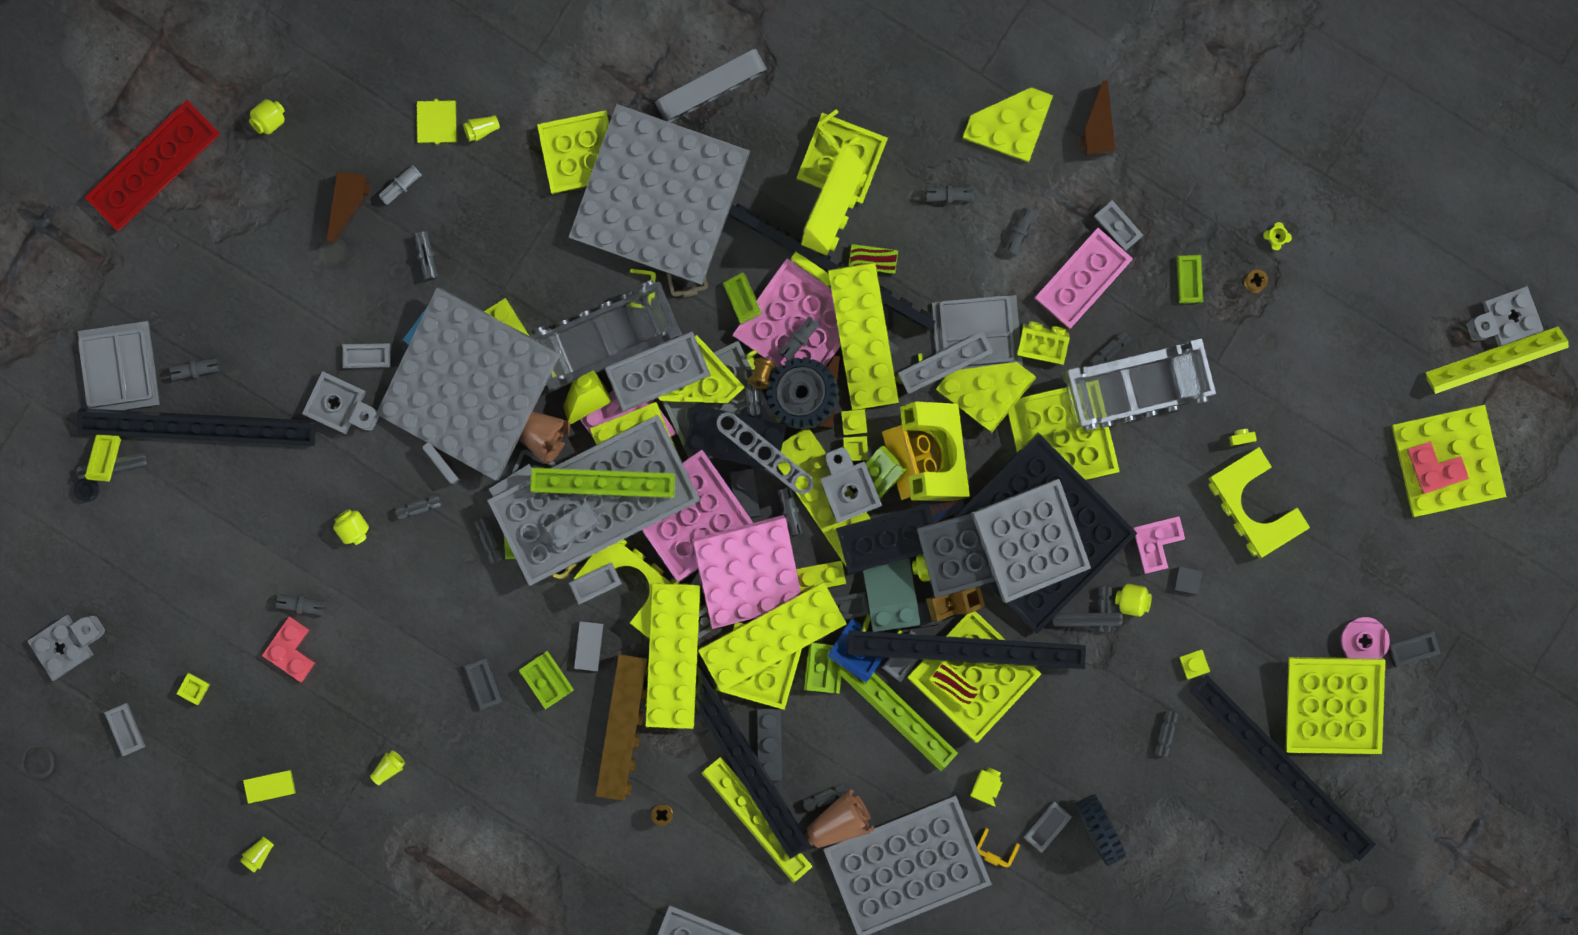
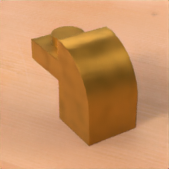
(955, 603)

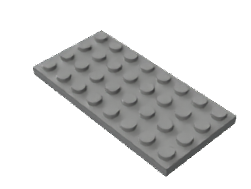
(527, 513)

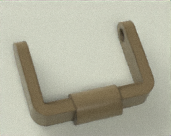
(687, 292)

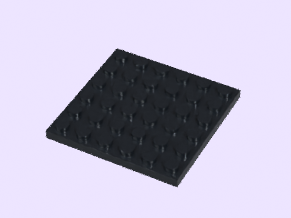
(1098, 524)

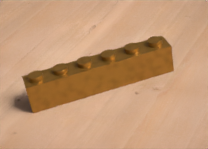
(622, 728)

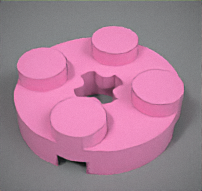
(1374, 631)

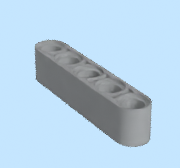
(711, 86)
(757, 443)

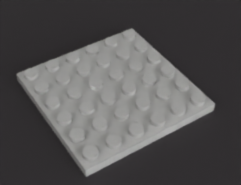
(659, 194)
(468, 383)

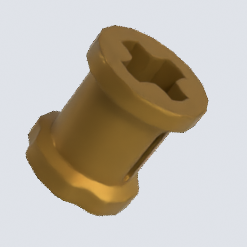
(1259, 274)
(761, 373)
(654, 814)

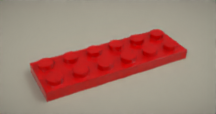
(152, 165)

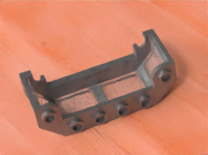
(609, 334)
(1139, 385)

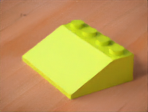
(834, 202)

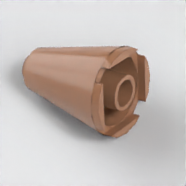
(544, 436)
(840, 822)

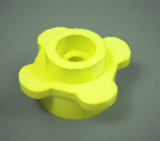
(1277, 229)

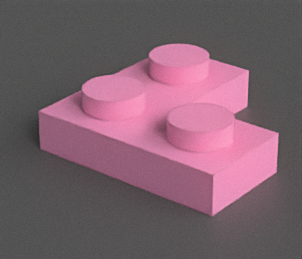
(1151, 541)

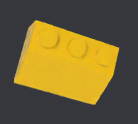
(915, 452)

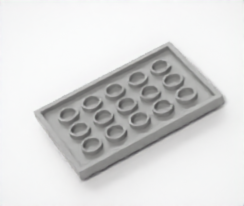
(907, 866)

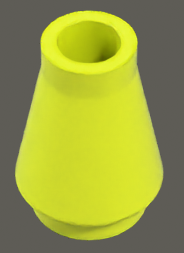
(480, 127)
(388, 767)
(256, 855)

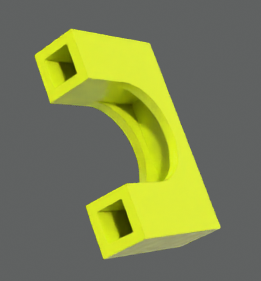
(944, 425)
(1229, 486)
(620, 557)

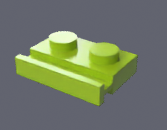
(884, 470)
(821, 670)
(546, 680)

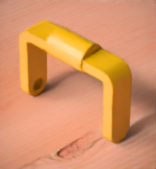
(991, 858)

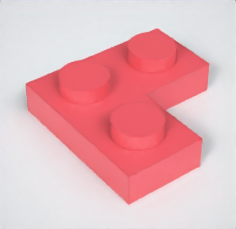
(1432, 474)
(283, 650)

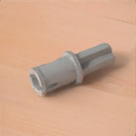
(399, 184)

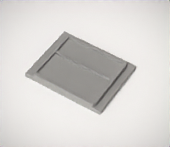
(967, 317)
(118, 367)

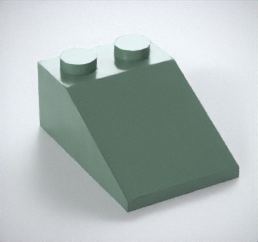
(891, 596)

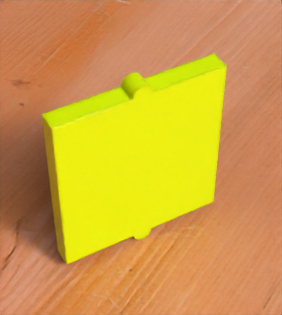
(436, 121)

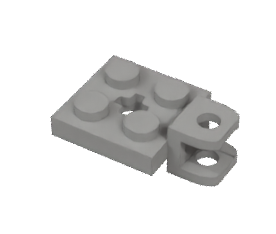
(1496, 320)
(350, 409)
(846, 475)
(76, 639)

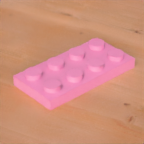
(1083, 278)

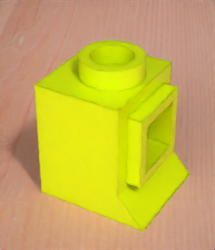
(987, 786)

